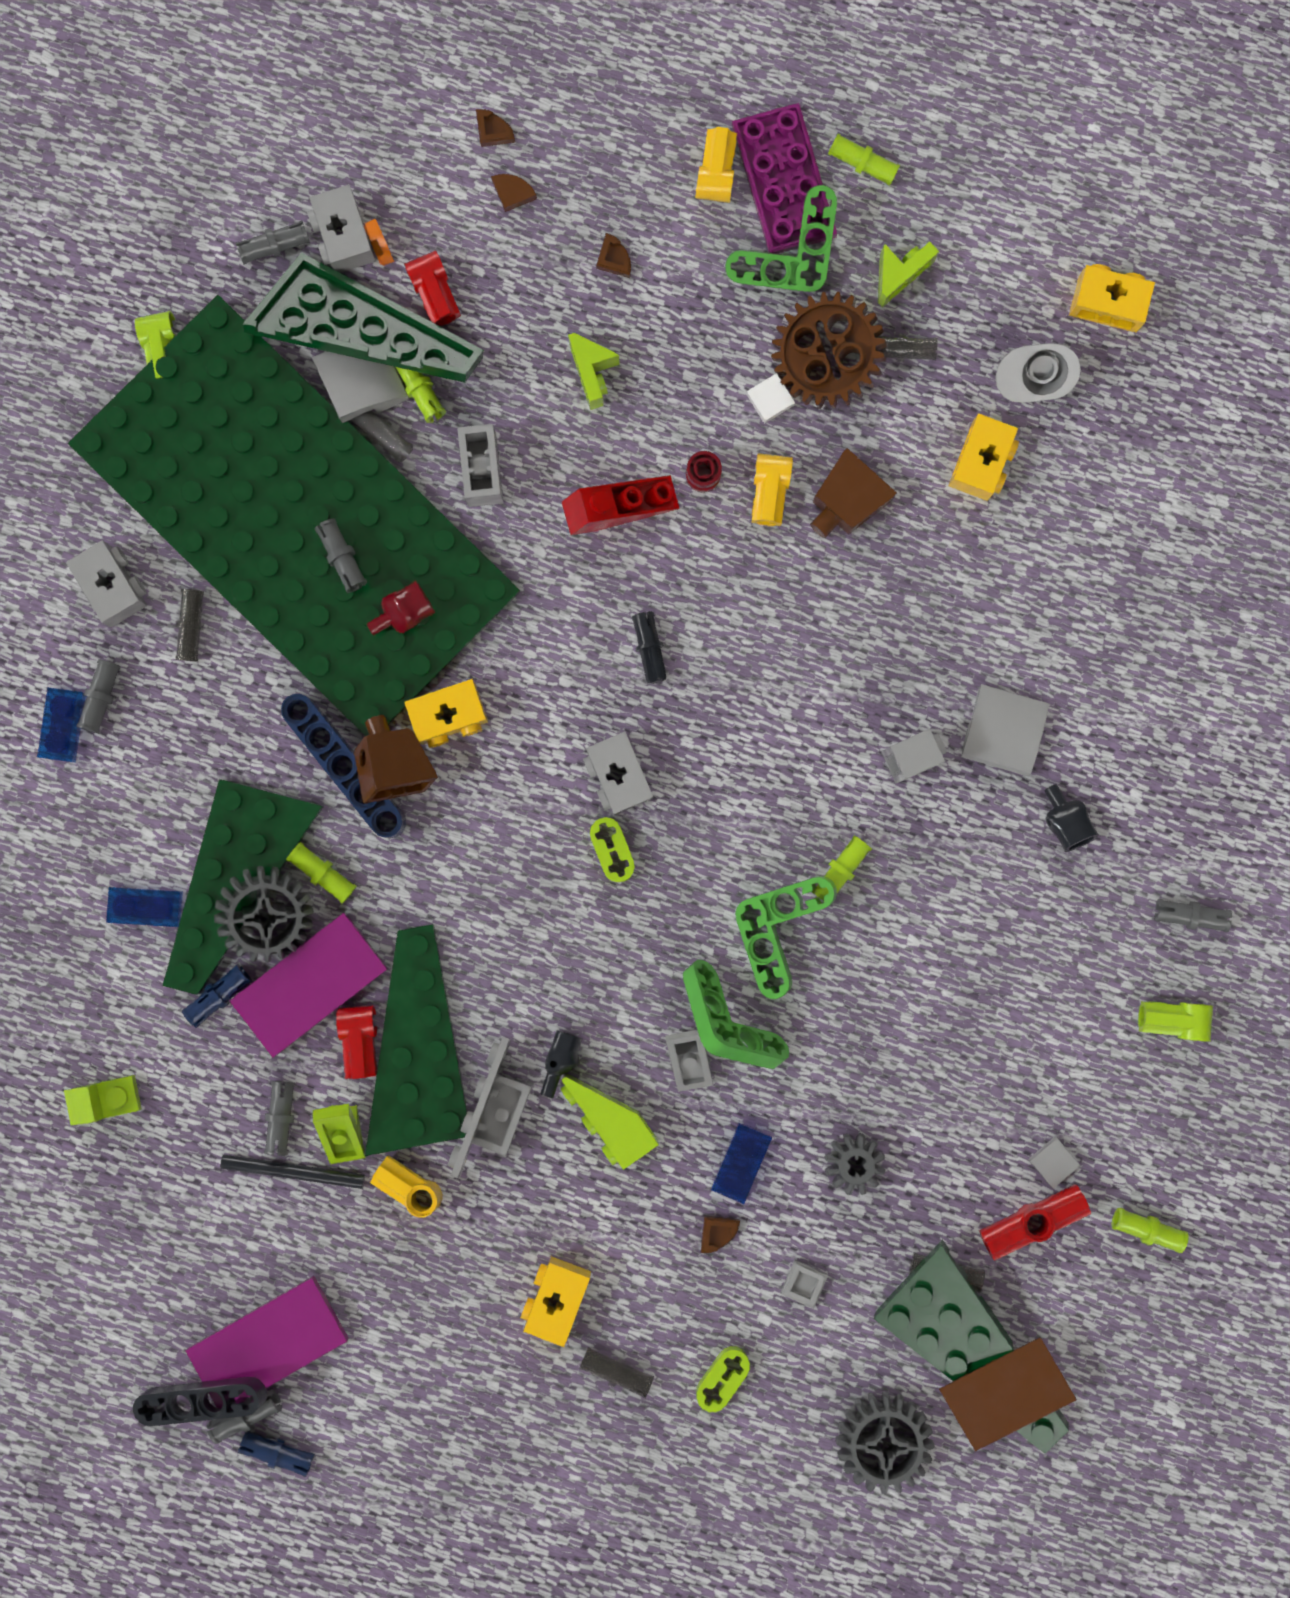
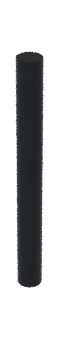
(292, 1171)

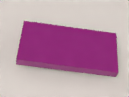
(780, 174)
(308, 984)
(270, 1339)

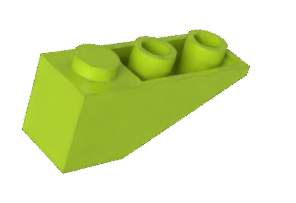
(618, 1125)

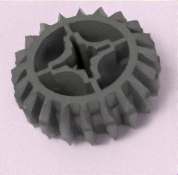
(248, 915)
(885, 1474)

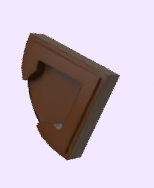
(493, 129)
(512, 191)
(614, 257)
(717, 1232)

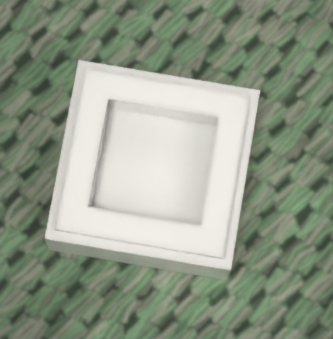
(770, 398)

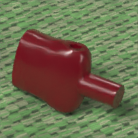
(402, 610)

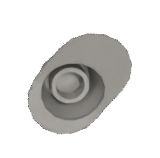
(1037, 372)

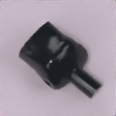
(1069, 820)
(560, 1059)

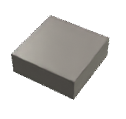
(1054, 1162)
(804, 1284)

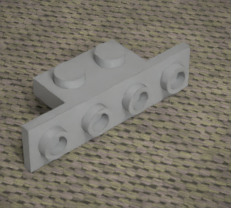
(496, 1112)

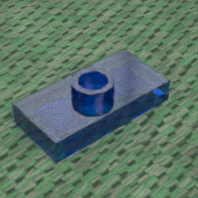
(741, 1163)

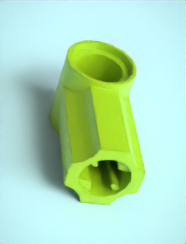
(154, 334)
(1182, 1020)

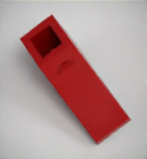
(618, 503)

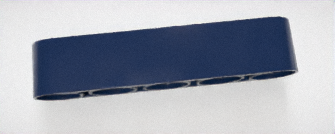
(330, 755)

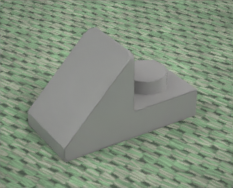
(689, 1060)

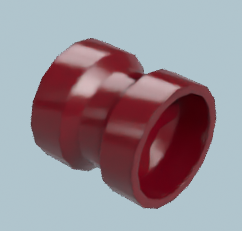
(700, 477)

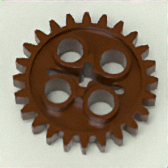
(858, 338)

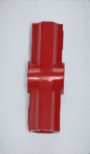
(1056, 1211)

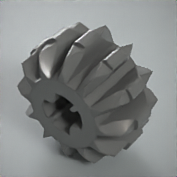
(867, 1161)

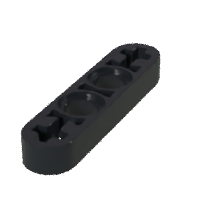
(198, 1397)

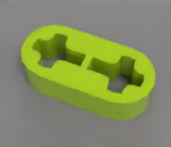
(604, 853)
(729, 1384)

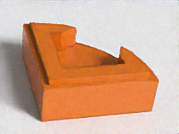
(378, 242)

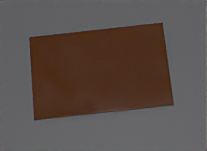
(1008, 1394)

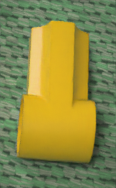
(716, 172)
(771, 482)
(403, 1185)

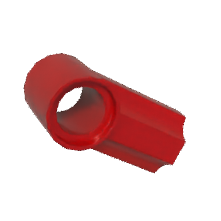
(431, 283)
(357, 1036)

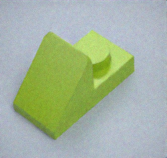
(896, 276)
(590, 359)
(102, 1100)
(339, 1132)

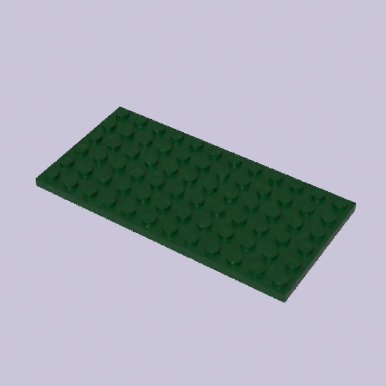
(238, 472)

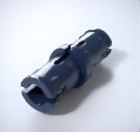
(216, 996)
(276, 1453)

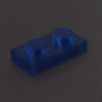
(59, 732)
(144, 907)

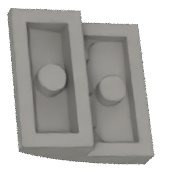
(359, 384)
(1005, 730)

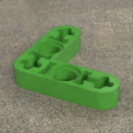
(793, 264)
(772, 915)
(716, 1028)

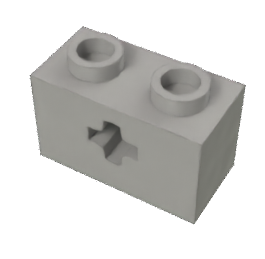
(334, 210)
(480, 465)
(91, 573)
(618, 752)
(914, 755)

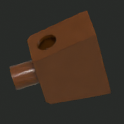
(849, 496)
(391, 763)

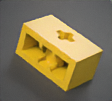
(1094, 302)
(989, 437)
(427, 708)
(555, 1322)

